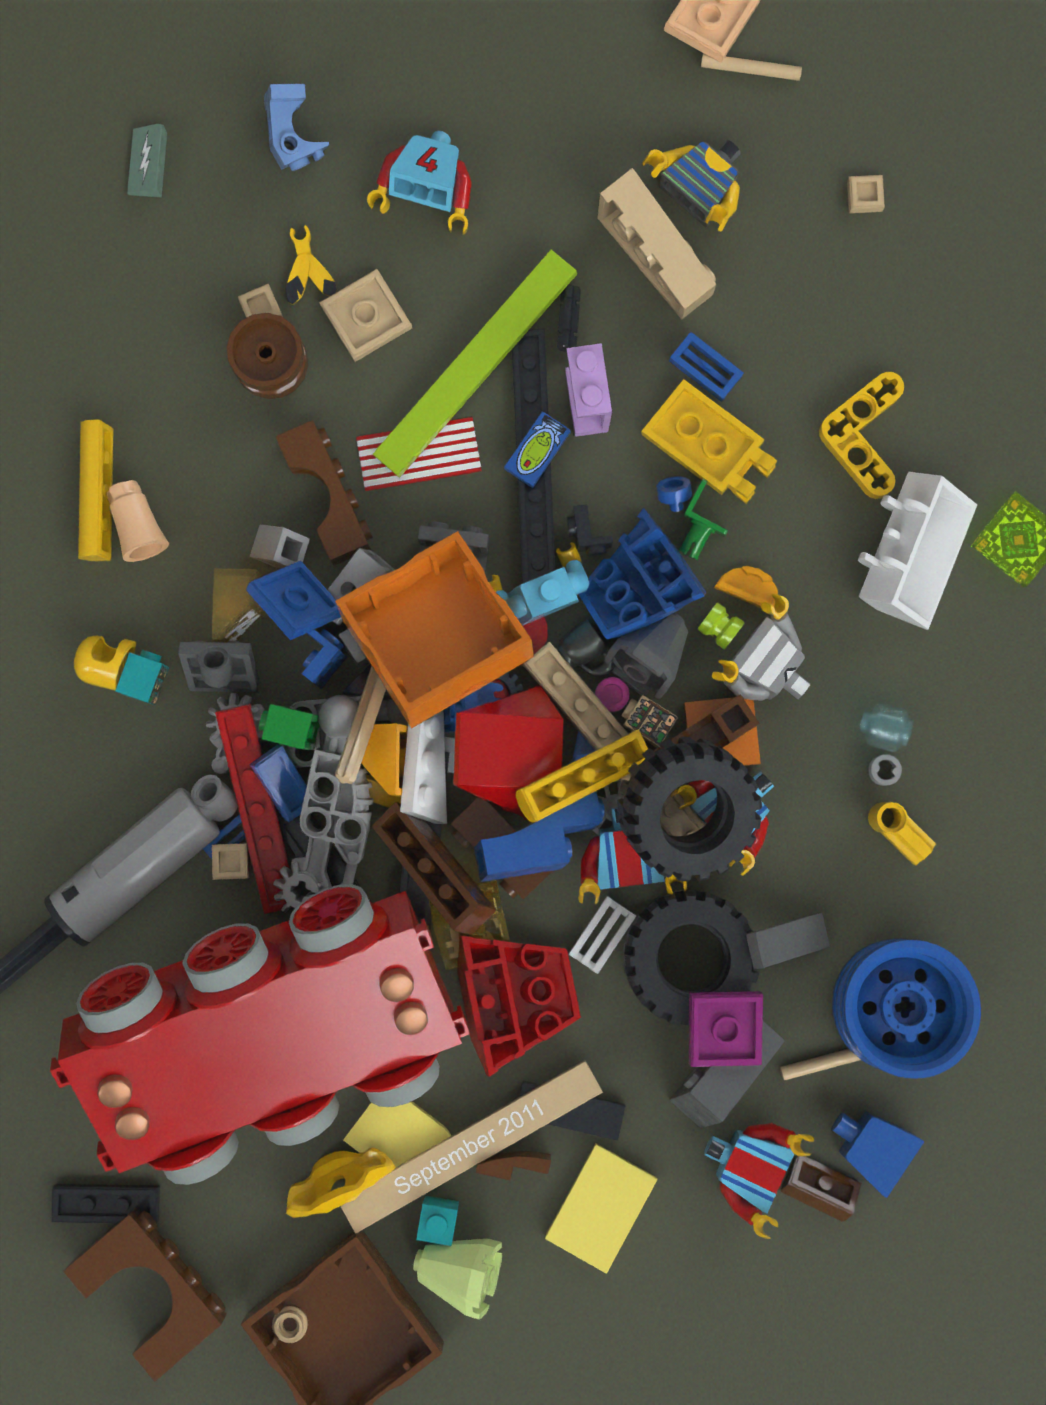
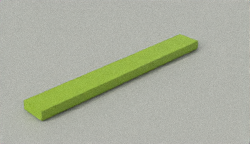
(475, 363)

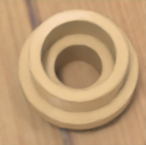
(290, 1336)

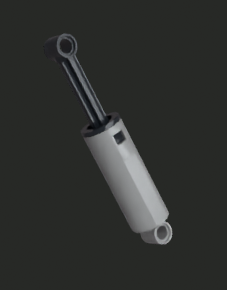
(125, 872)

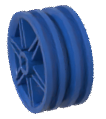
(946, 979)

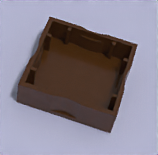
(360, 1328)

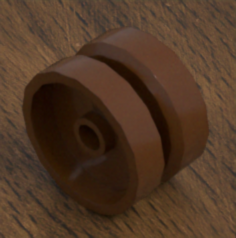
(262, 336)

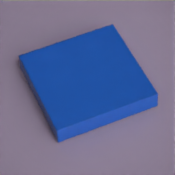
(294, 599)

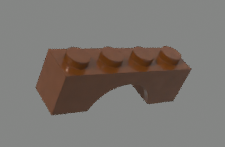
(307, 454)

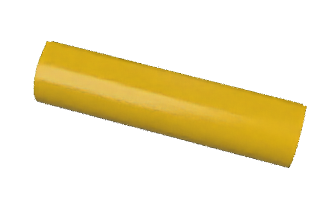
(94, 483)
(581, 777)

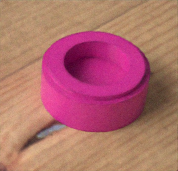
(612, 693)

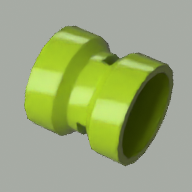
(718, 624)

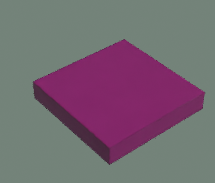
(725, 1028)

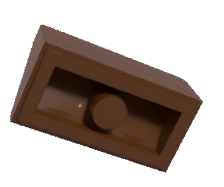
(821, 1188)

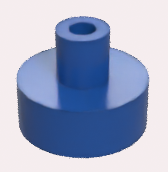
(674, 492)

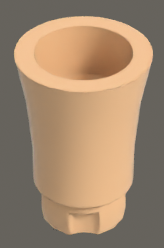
(135, 522)

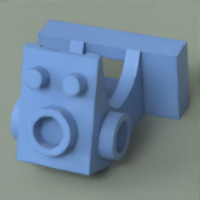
(280, 104)

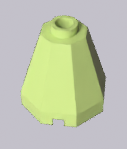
(461, 1272)

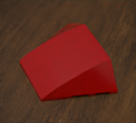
(507, 746)
(514, 996)

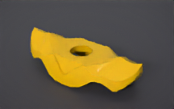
(357, 1169)

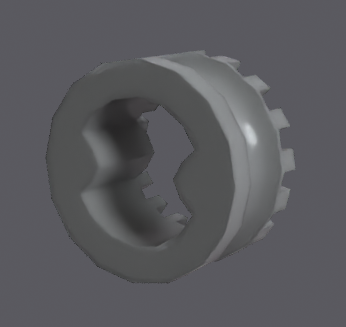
(874, 768)

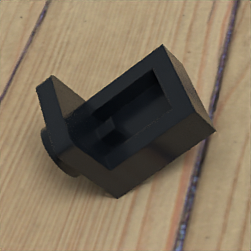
(580, 527)

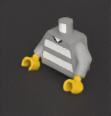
(767, 658)

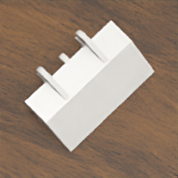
(917, 548)

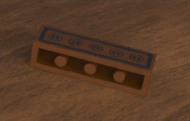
(434, 870)

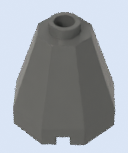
(650, 655)

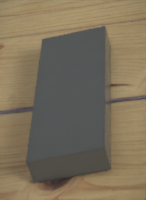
(787, 940)

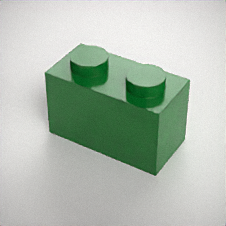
(289, 727)

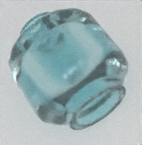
(887, 727)

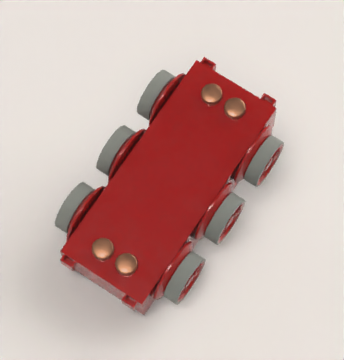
(258, 1034)

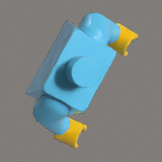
(547, 592)

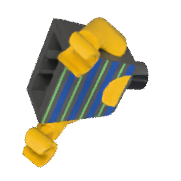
(700, 179)

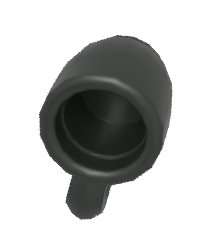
(584, 645)

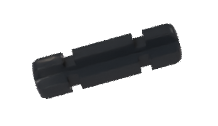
(568, 318)

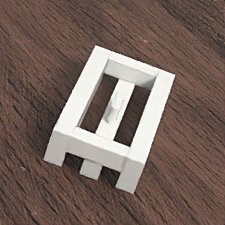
(586, 959)

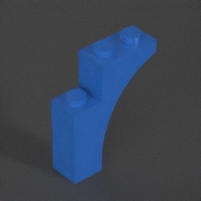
(540, 845)

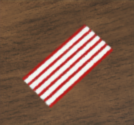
(448, 455)

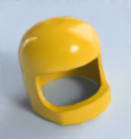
(101, 664)

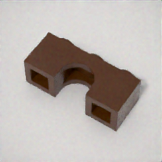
(723, 724)

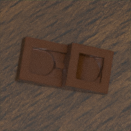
(501, 1164)

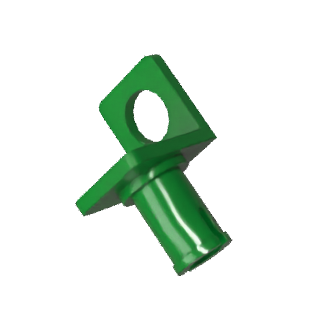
(700, 528)

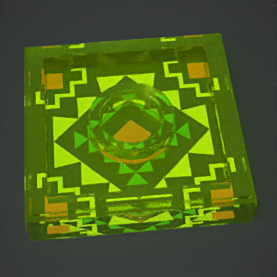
(1015, 539)

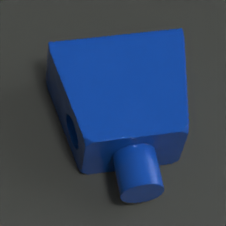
(877, 1148)

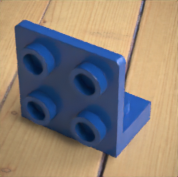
(323, 663)

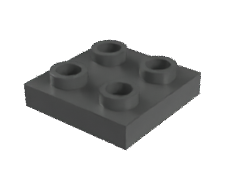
(219, 666)

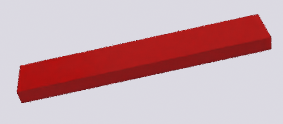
(254, 803)

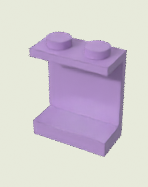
(588, 390)

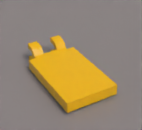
(708, 441)

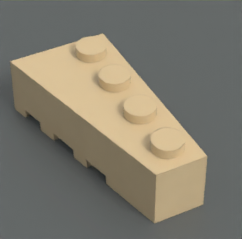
(655, 244)

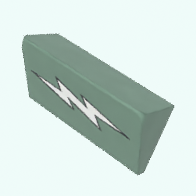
(147, 161)

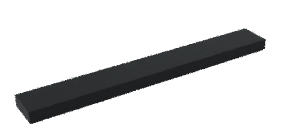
(536, 502)

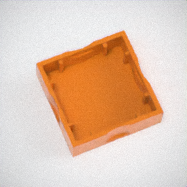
(435, 629)

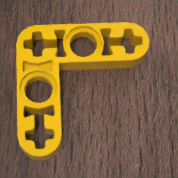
(853, 438)

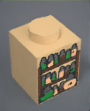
(649, 718)

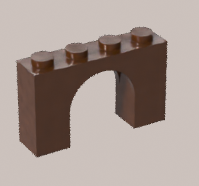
(139, 1244)

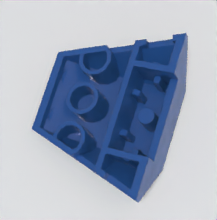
(640, 582)

